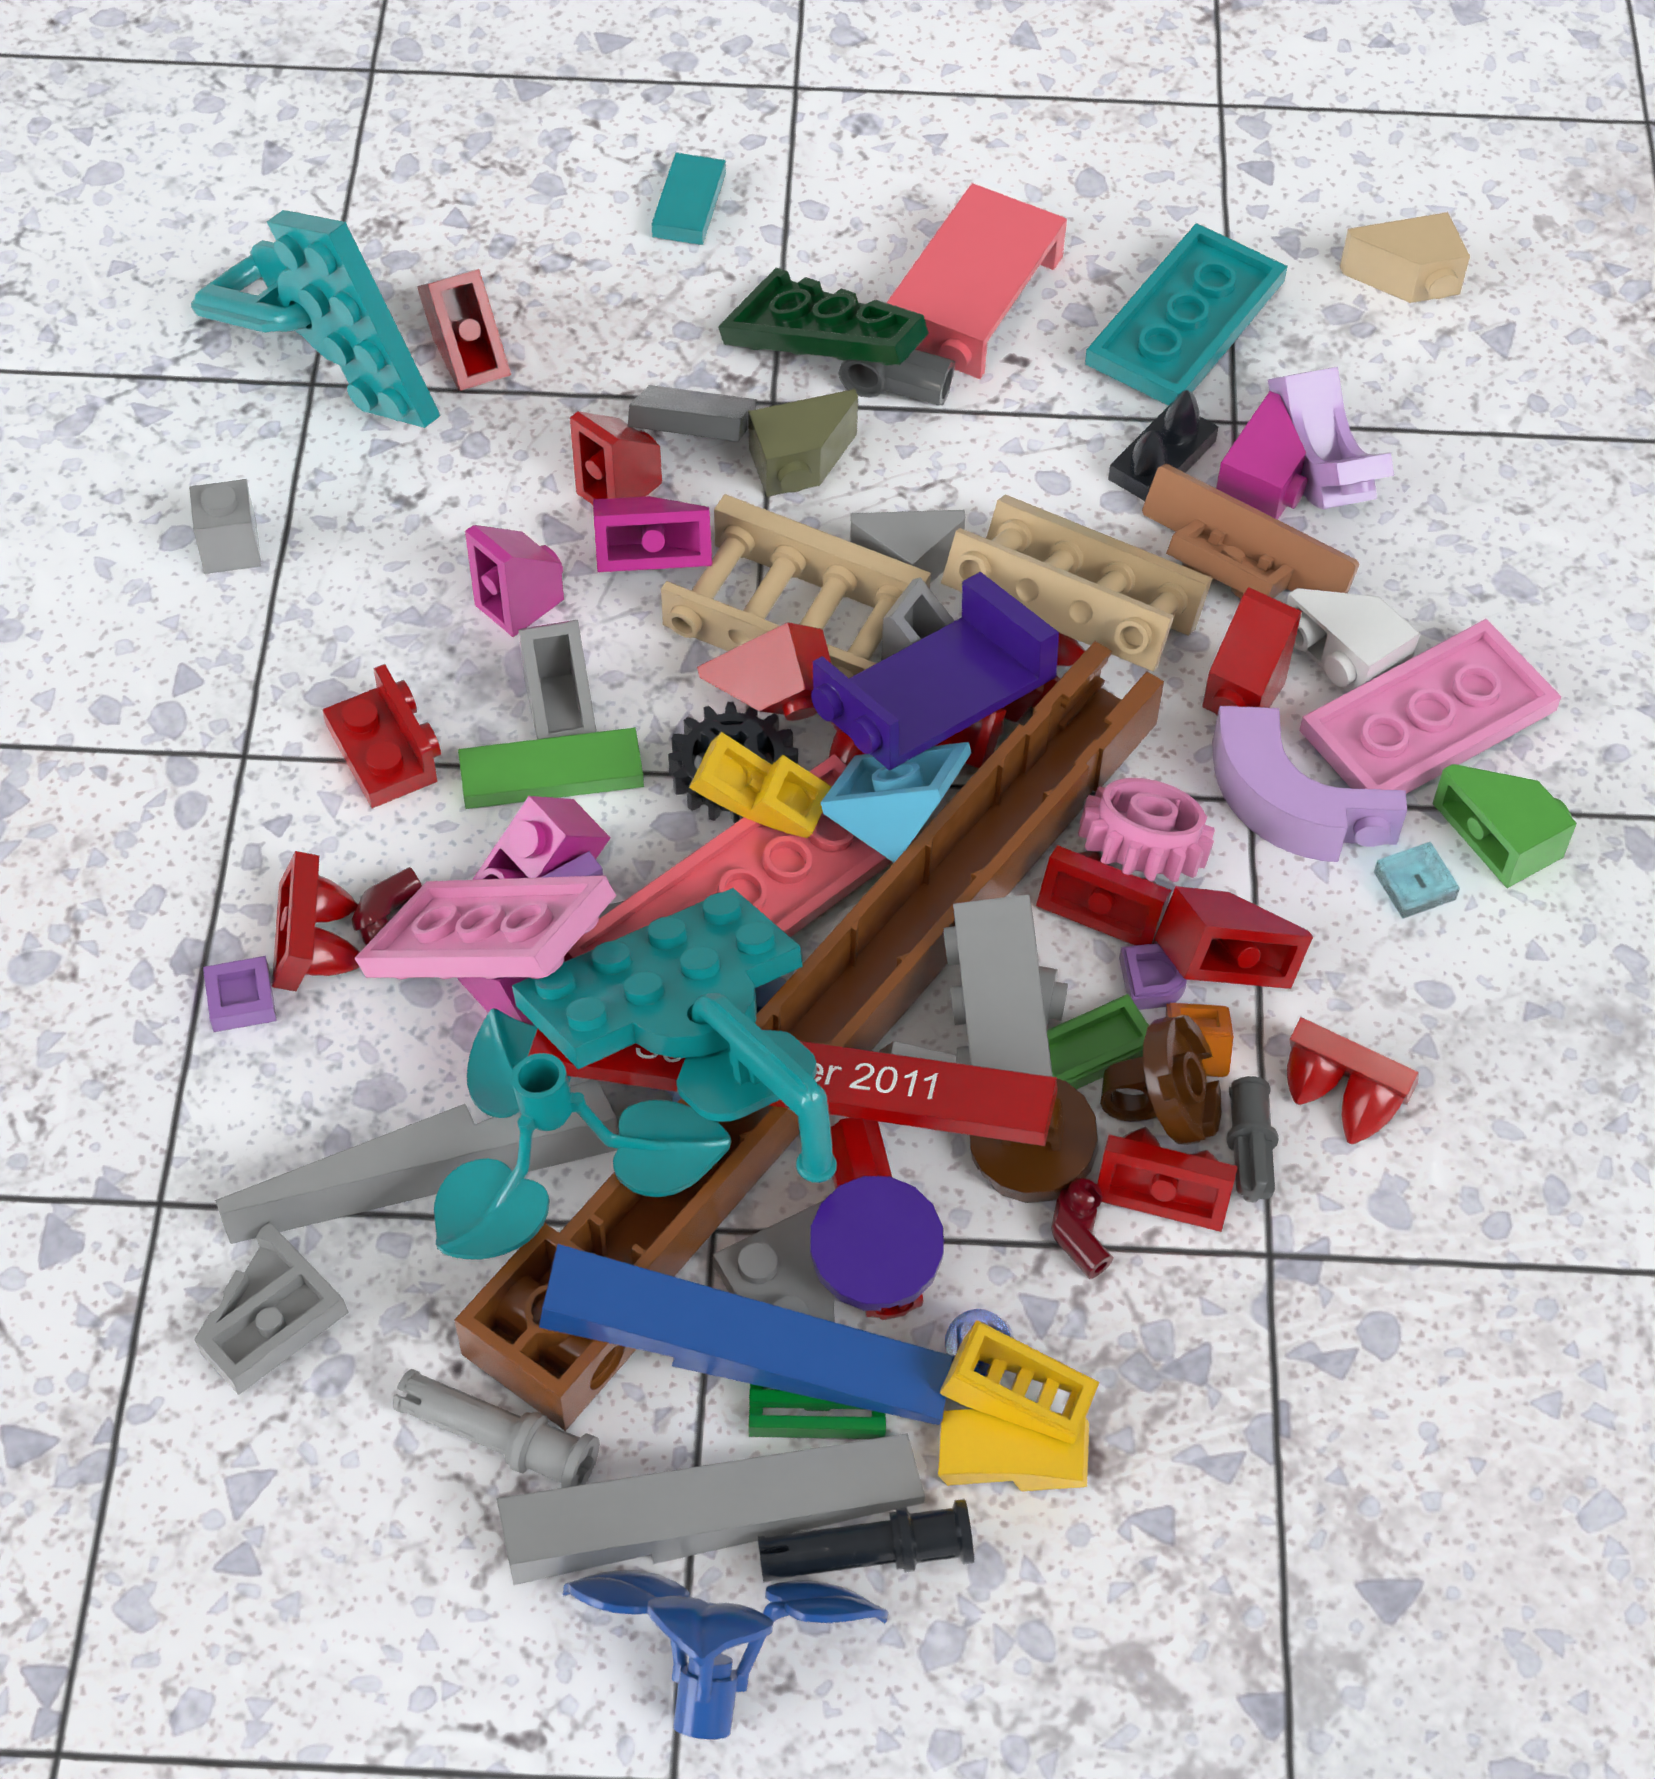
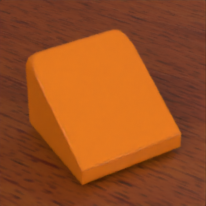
(1217, 1029)

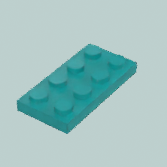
(1186, 315)

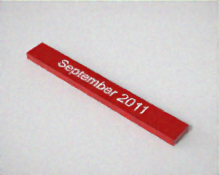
(876, 1088)

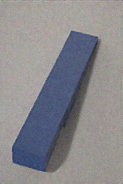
(741, 1337)

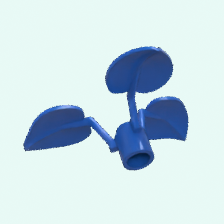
(707, 1629)

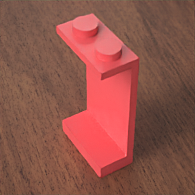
(977, 272)

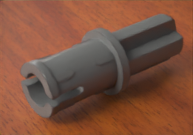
(1252, 1138)

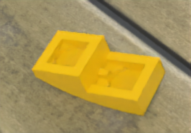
(767, 793)
(991, 1450)

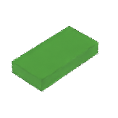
(1095, 1040)

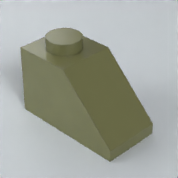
(801, 440)

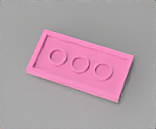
(1430, 712)
(487, 928)

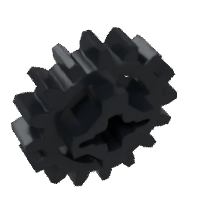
(745, 728)

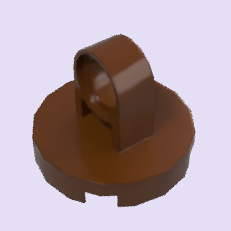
(1171, 1082)
(1038, 1171)

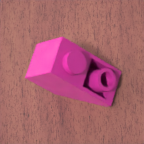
(543, 838)

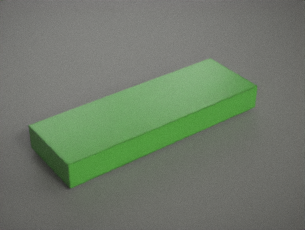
(551, 767)

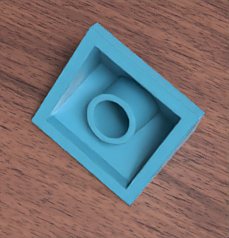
(893, 805)

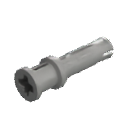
(523, 1439)

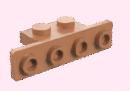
(1239, 542)

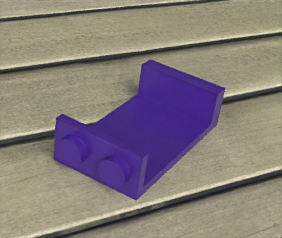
(942, 680)

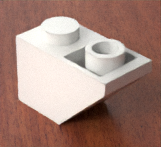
(1351, 635)

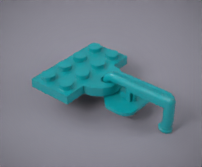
(331, 299)
(691, 995)

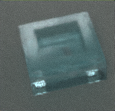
(1416, 880)

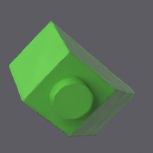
(1505, 820)

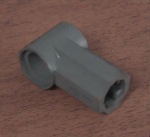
(918, 377)

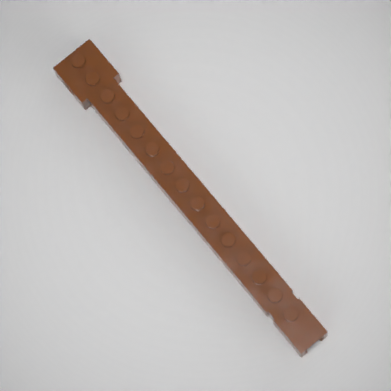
(840, 997)

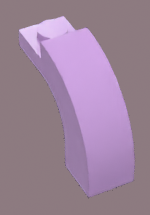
(1333, 462)
(1288, 805)

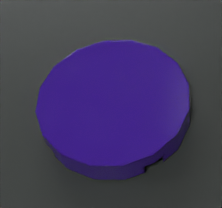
(876, 1243)

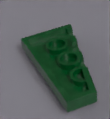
(814, 322)

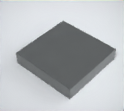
(691, 413)

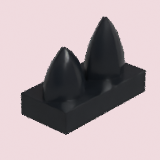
(1173, 438)

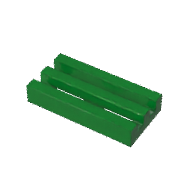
(808, 1426)

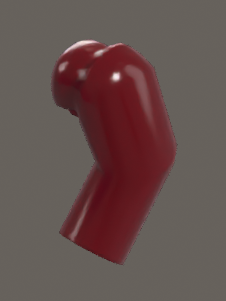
(381, 900)
(1074, 1225)

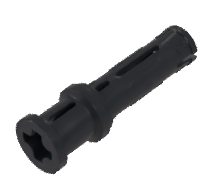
(900, 1540)

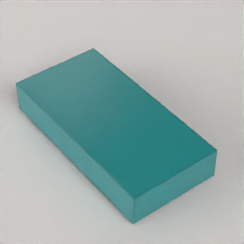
(688, 198)

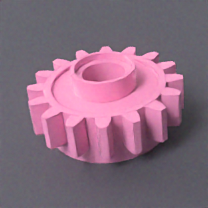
(1147, 828)

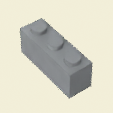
(999, 985)

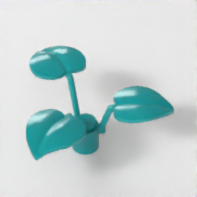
(493, 1210)

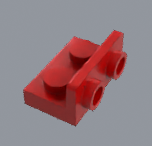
(384, 740)

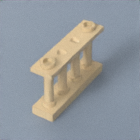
(790, 552)
(1082, 580)

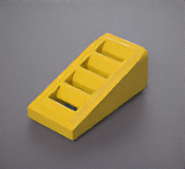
(990, 1397)

